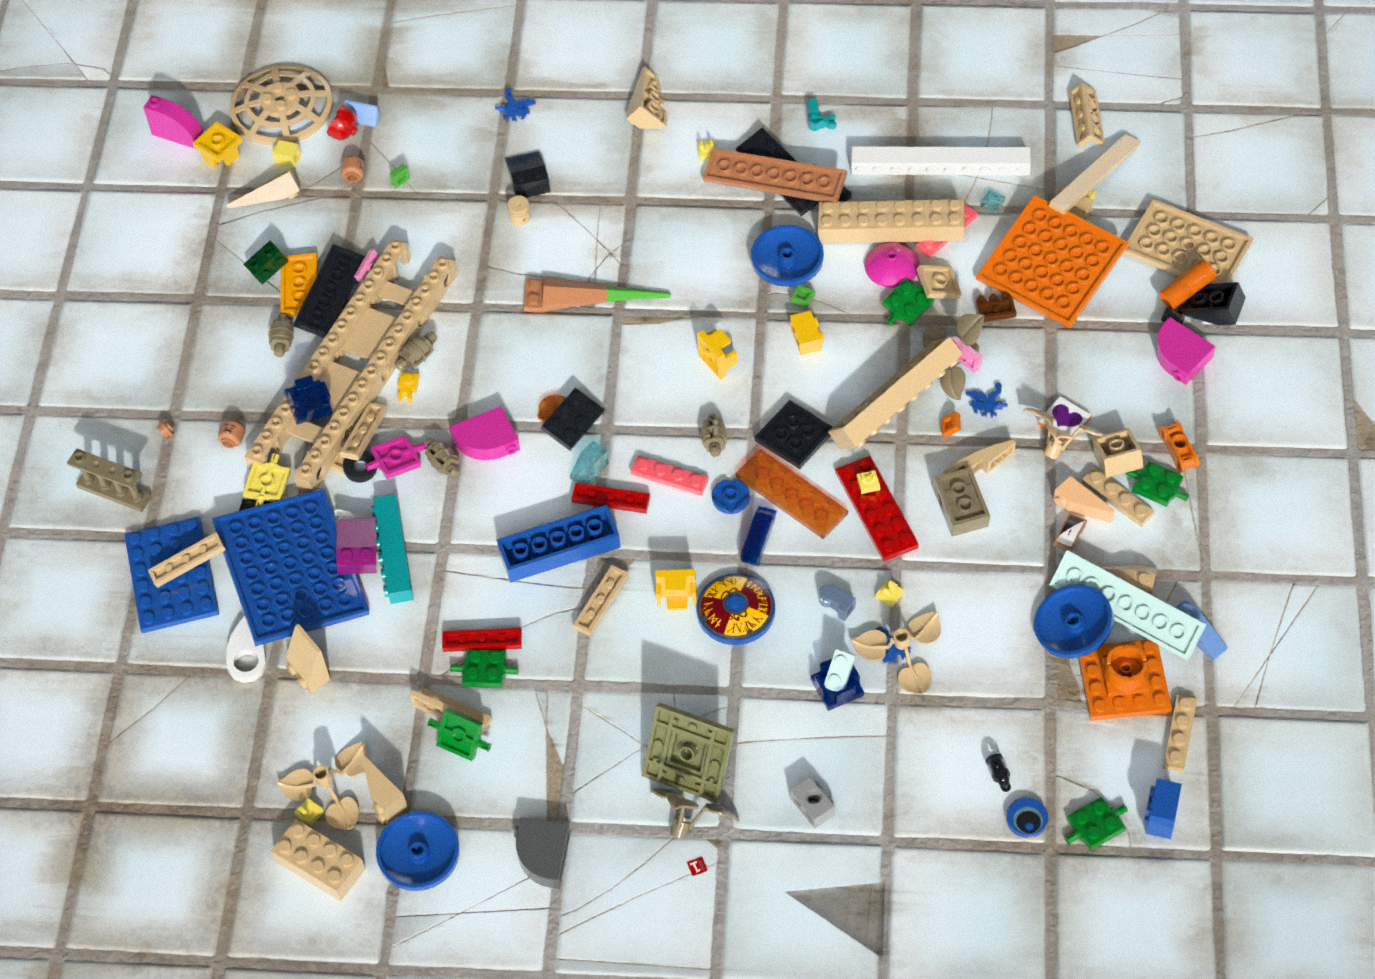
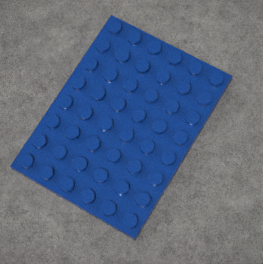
(287, 567)

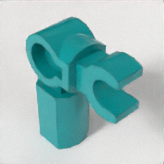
(815, 120)

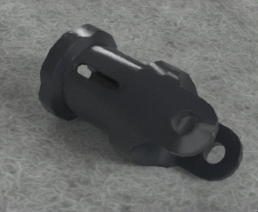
(1001, 774)

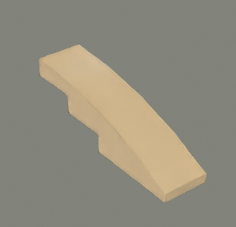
(986, 458)

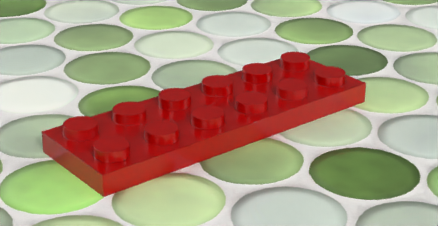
(877, 511)

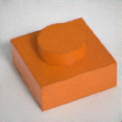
(950, 424)

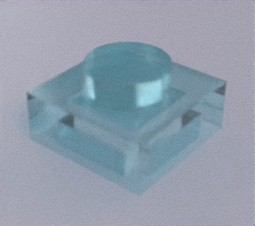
(992, 201)

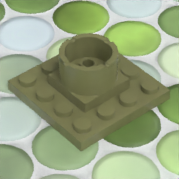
(688, 752)

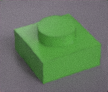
(399, 176)
(803, 296)

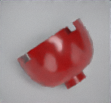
(343, 124)

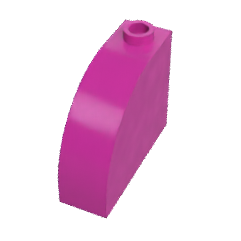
(171, 121)
(1182, 351)
(485, 436)

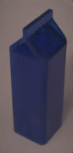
(758, 536)

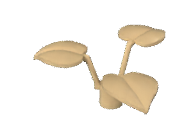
(1055, 445)
(925, 628)
(299, 785)

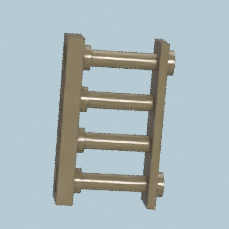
(109, 480)

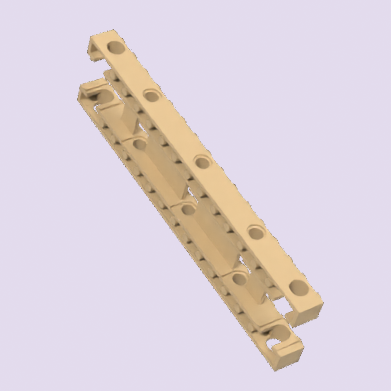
(364, 334)

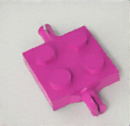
(395, 457)

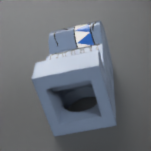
(838, 600)

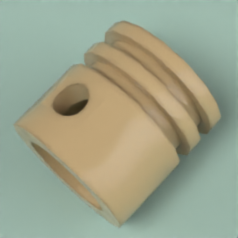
(519, 210)

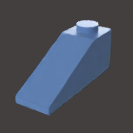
(1209, 641)

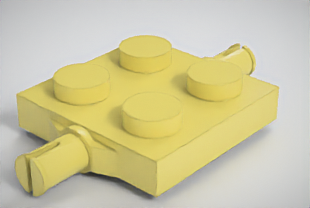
(267, 481)

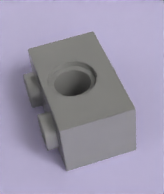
(817, 812)

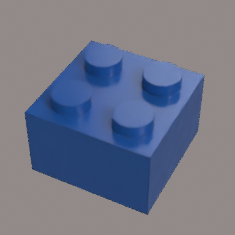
(1162, 808)

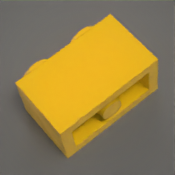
(806, 332)

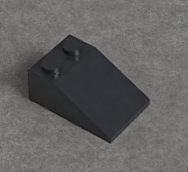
(528, 174)
(1215, 304)

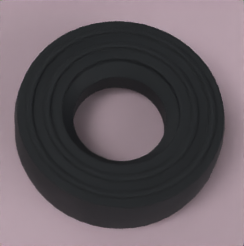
(357, 476)

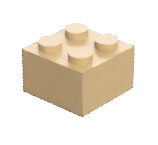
(1117, 452)

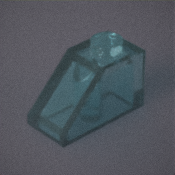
(589, 463)

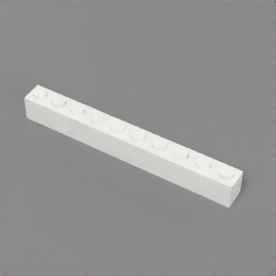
(941, 160)

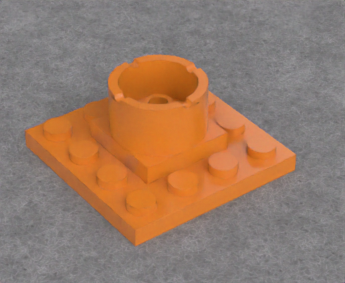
(1125, 680)

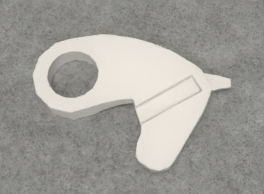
(242, 644)

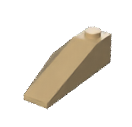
(1136, 574)

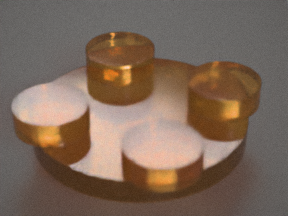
(548, 406)

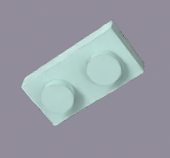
(839, 670)

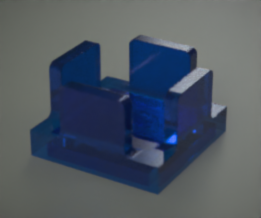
(308, 399)
(835, 699)

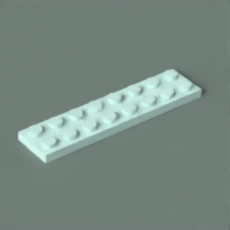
(1134, 606)

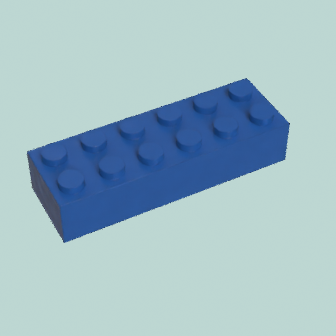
(558, 543)

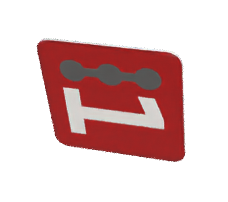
(697, 866)

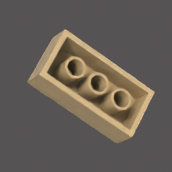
(318, 860)

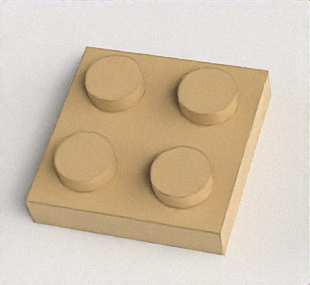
(939, 282)

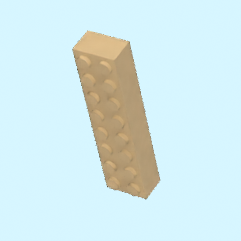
(891, 221)
(895, 393)

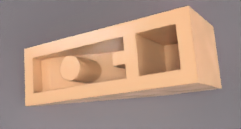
(1081, 501)

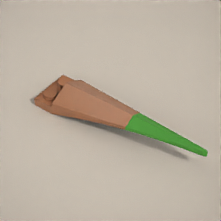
(556, 294)

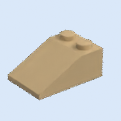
(306, 661)
(386, 797)

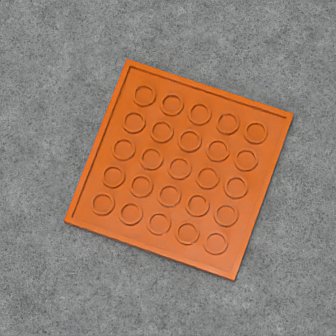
(1052, 261)

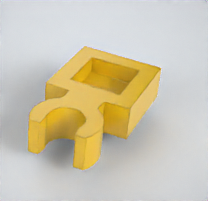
(407, 383)

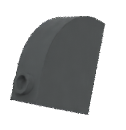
(542, 850)

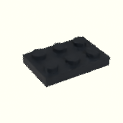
(572, 419)

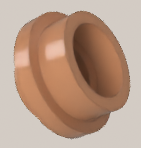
(165, 429)

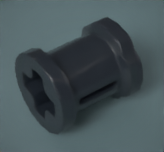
(1173, 314)

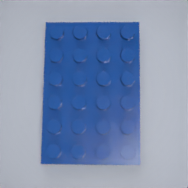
(182, 598)

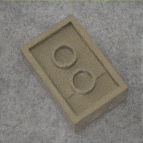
(961, 501)

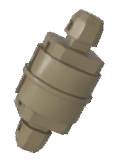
(281, 335)
(416, 351)
(713, 435)
(442, 457)

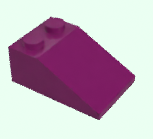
(356, 546)

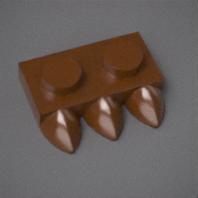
(996, 308)

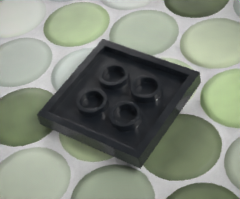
(794, 434)

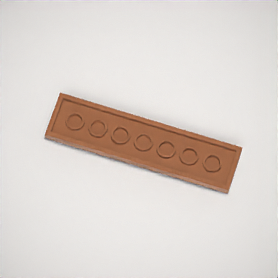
(775, 175)

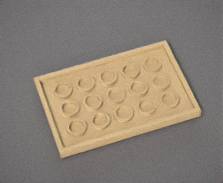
(1179, 240)

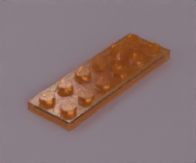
(791, 493)

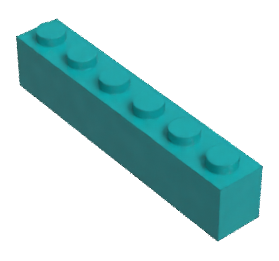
(393, 549)

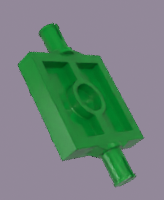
(907, 303)
(1158, 484)
(484, 668)
(459, 734)
(1095, 823)

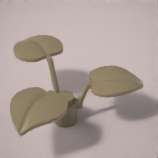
(969, 328)
(681, 822)

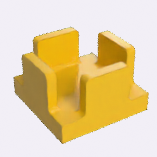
(218, 144)
(711, 351)
(676, 586)

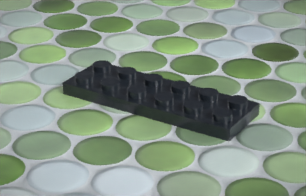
(765, 145)
(329, 291)

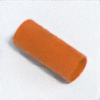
(1187, 284)

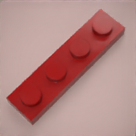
(611, 497)
(482, 639)

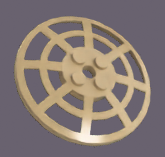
(281, 108)

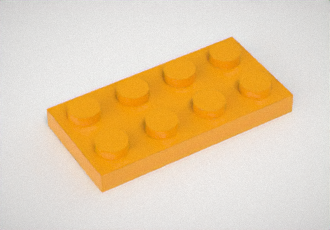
(296, 281)

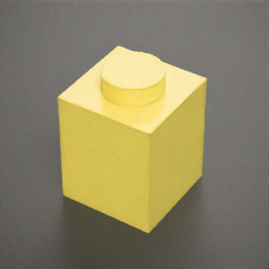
(286, 154)

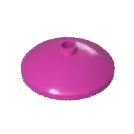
(891, 271)

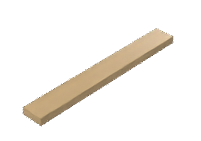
(1094, 174)

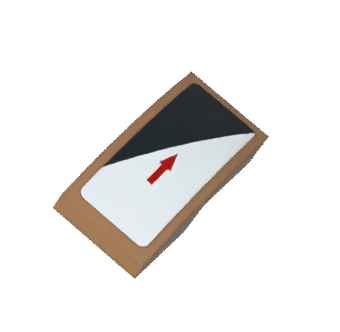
(1070, 532)

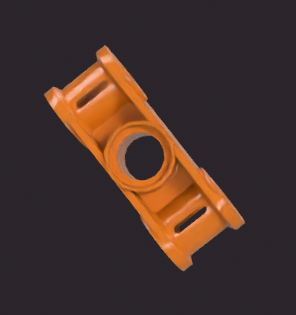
(1174, 436)

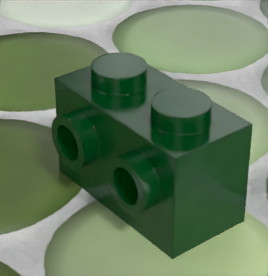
(266, 262)

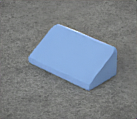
(366, 113)

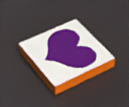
(1067, 416)

